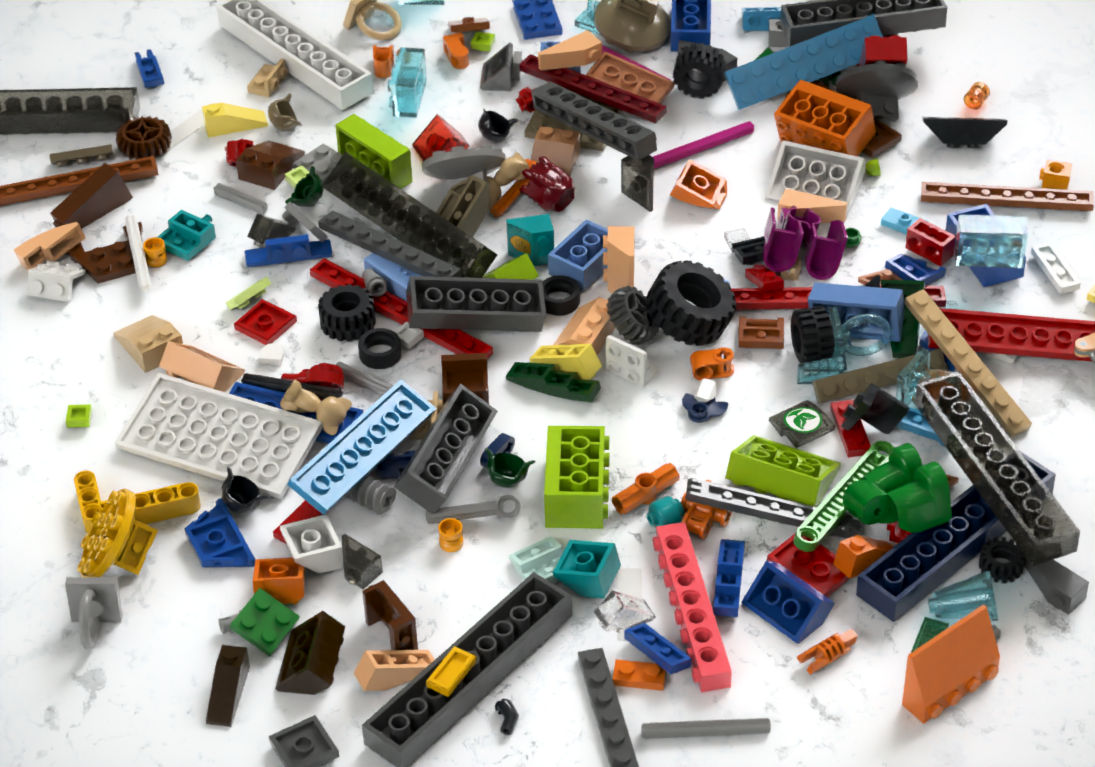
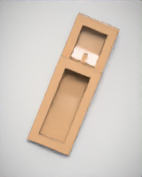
(49, 245)

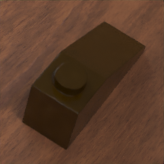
(227, 685)

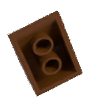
(267, 163)

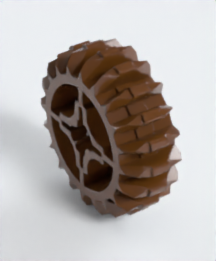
(143, 137)

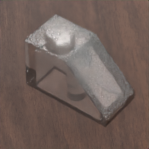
(622, 612)

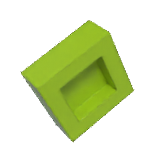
(483, 41)
(78, 415)

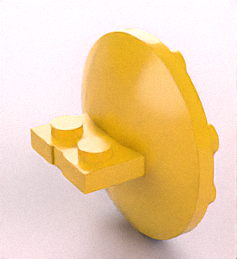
(116, 538)

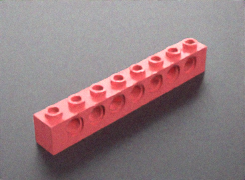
(692, 607)

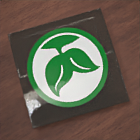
(802, 423)

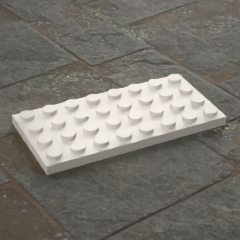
(217, 430)

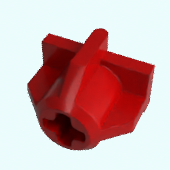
(235, 148)

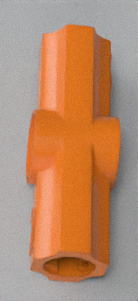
(645, 488)

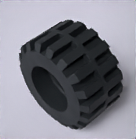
(699, 58)
(346, 312)
(812, 334)

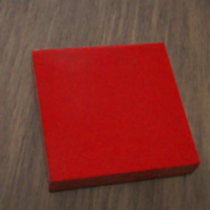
(265, 322)

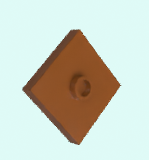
(468, 24)

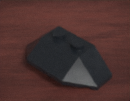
(965, 130)

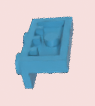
(758, 17)

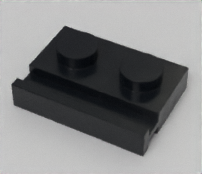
(749, 251)

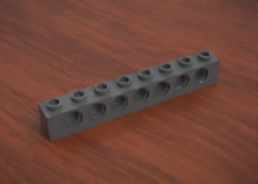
(594, 120)

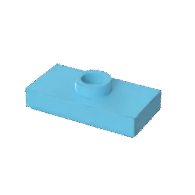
(898, 220)

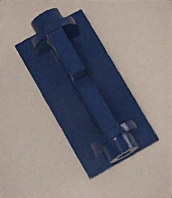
(392, 463)

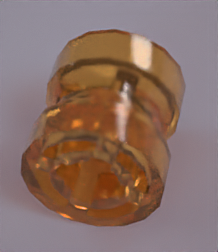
(976, 95)

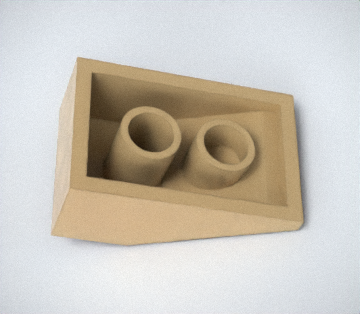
(147, 340)

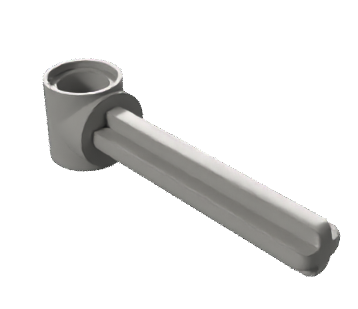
(475, 510)

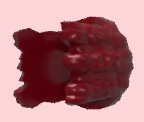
(548, 185)

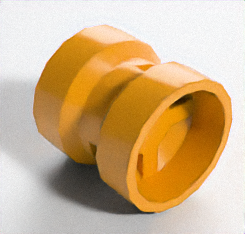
(155, 252)
(450, 535)

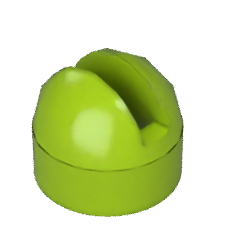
(873, 168)

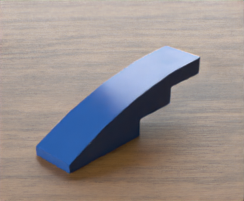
(729, 578)

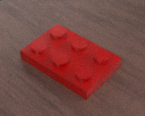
(812, 567)

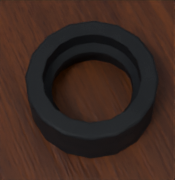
(561, 284)
(379, 336)

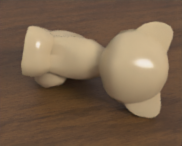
(510, 170)
(329, 411)

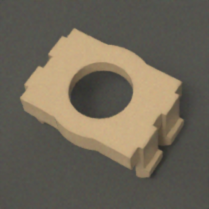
(793, 275)

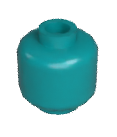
(665, 512)

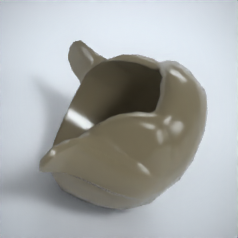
(282, 114)

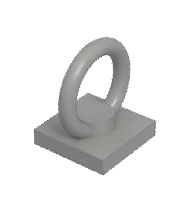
(92, 602)

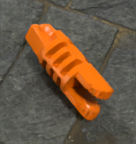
(828, 650)

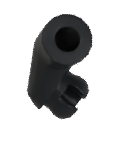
(510, 715)

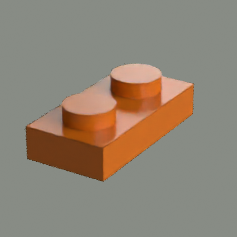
(638, 675)

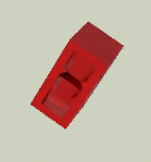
(930, 242)

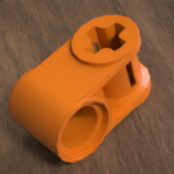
(383, 61)
(710, 365)

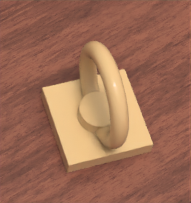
(362, 9)

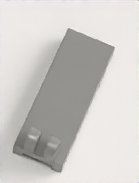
(293, 215)

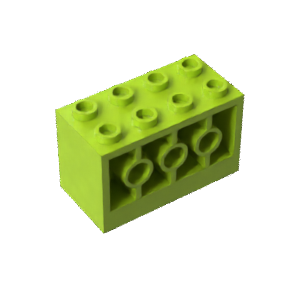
(576, 477)

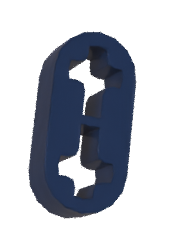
(502, 444)

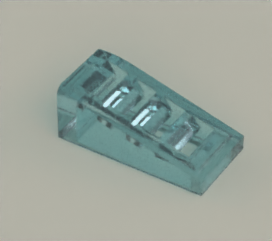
(823, 367)

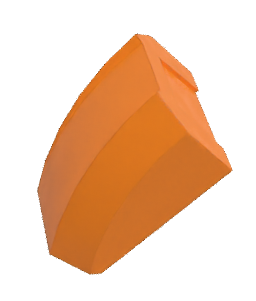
(700, 187)
(280, 579)

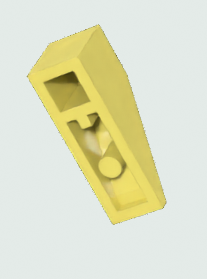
(229, 118)
(569, 358)

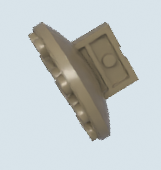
(632, 24)

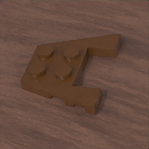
(106, 262)

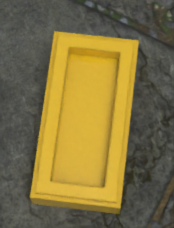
(451, 671)

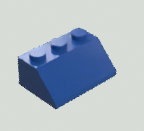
(787, 602)

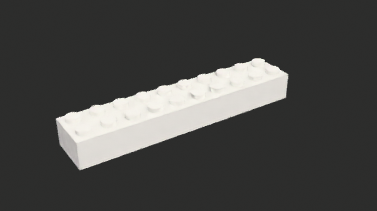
(304, 54)

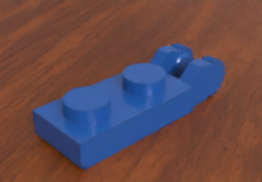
(149, 69)

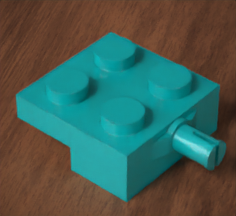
(187, 234)

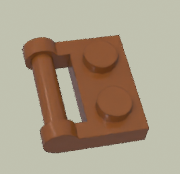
(761, 333)

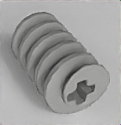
(373, 495)

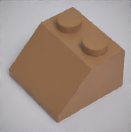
(558, 146)

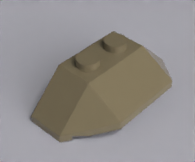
(466, 204)

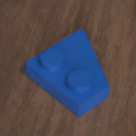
(913, 269)

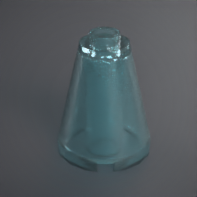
(964, 597)

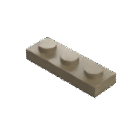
(81, 155)

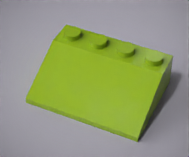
(781, 470)

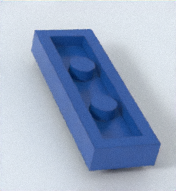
(657, 648)

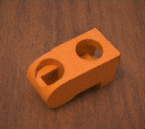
(455, 50)

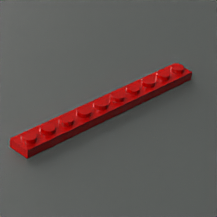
(798, 297)
(396, 309)

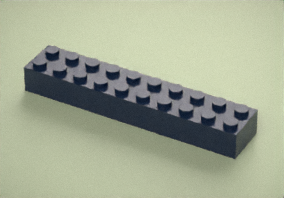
(934, 555)

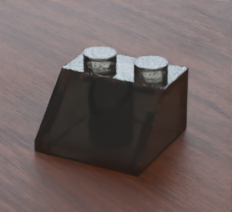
(638, 180)

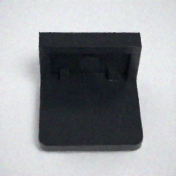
(876, 409)

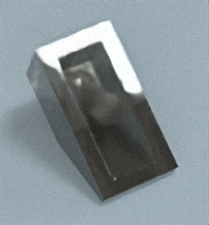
(268, 228)
(359, 562)

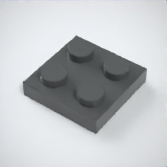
(304, 744)

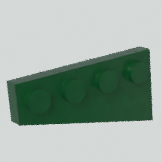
(911, 325)

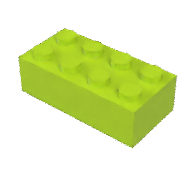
(375, 150)

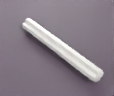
(138, 253)

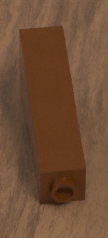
(93, 198)

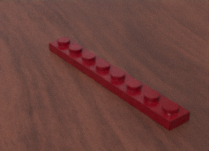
(596, 90)

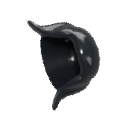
(494, 126)
(241, 493)

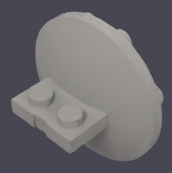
(462, 163)

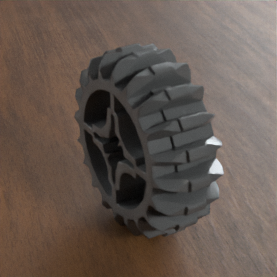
(631, 316)

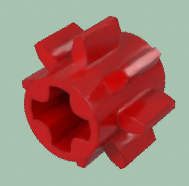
(525, 100)

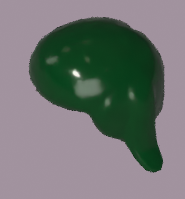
(307, 190)
(506, 468)

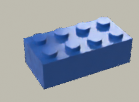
(690, 22)
(986, 275)

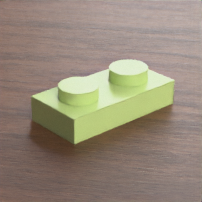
(256, 290)

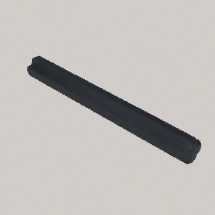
(282, 385)

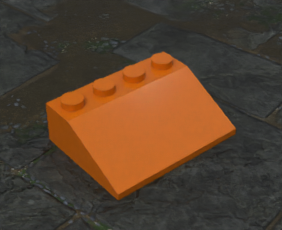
(950, 666)

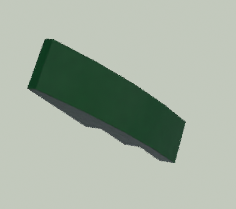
(555, 383)

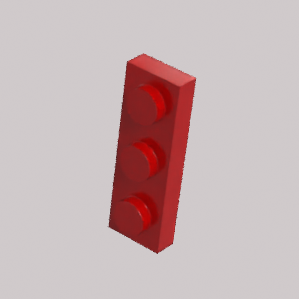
(855, 440)

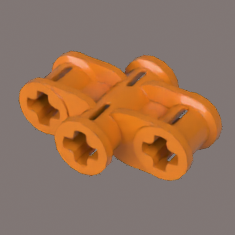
(701, 517)

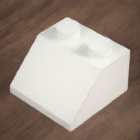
(314, 544)

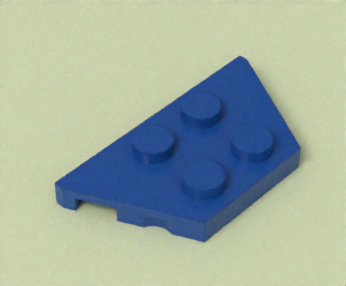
(218, 539)

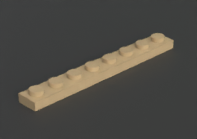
(967, 363)

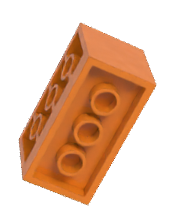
(825, 120)

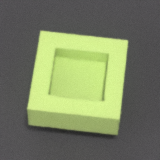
(295, 175)

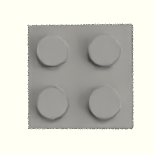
(322, 158)

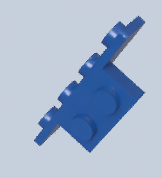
(288, 250)

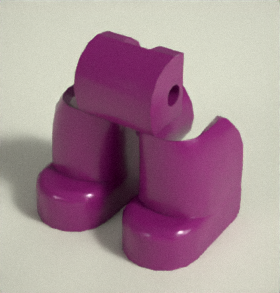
(784, 242)

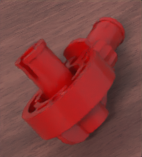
(320, 374)

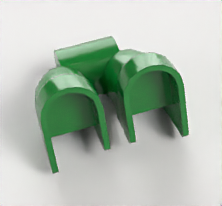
(901, 492)

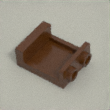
(466, 370)
(385, 606)

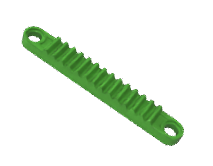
(831, 509)

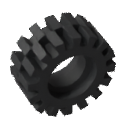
(1005, 550)

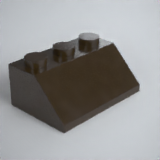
(311, 655)

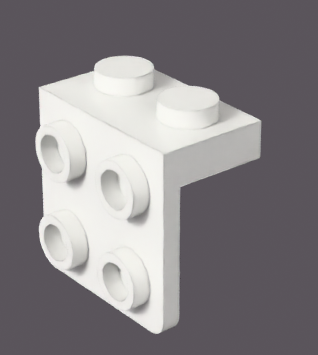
(53, 280)

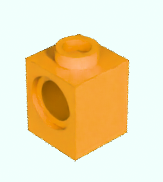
(1056, 175)

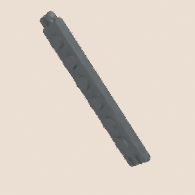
(761, 506)

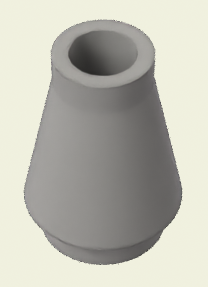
(374, 283)

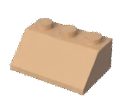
(619, 257)
(588, 326)
(199, 367)

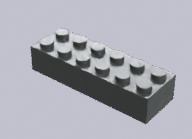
(475, 303)
(446, 449)

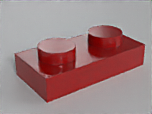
(764, 278)

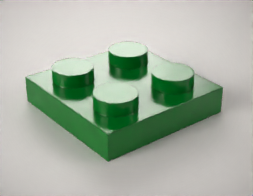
(264, 622)

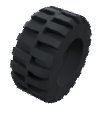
(683, 320)

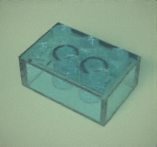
(407, 82)
(991, 241)

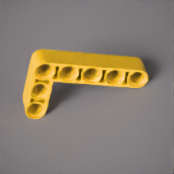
(150, 505)

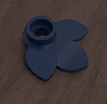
(701, 411)

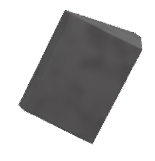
(498, 70)

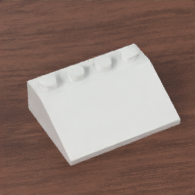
(816, 173)

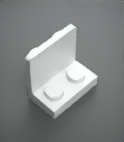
(629, 362)

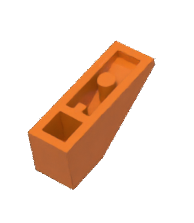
(859, 553)

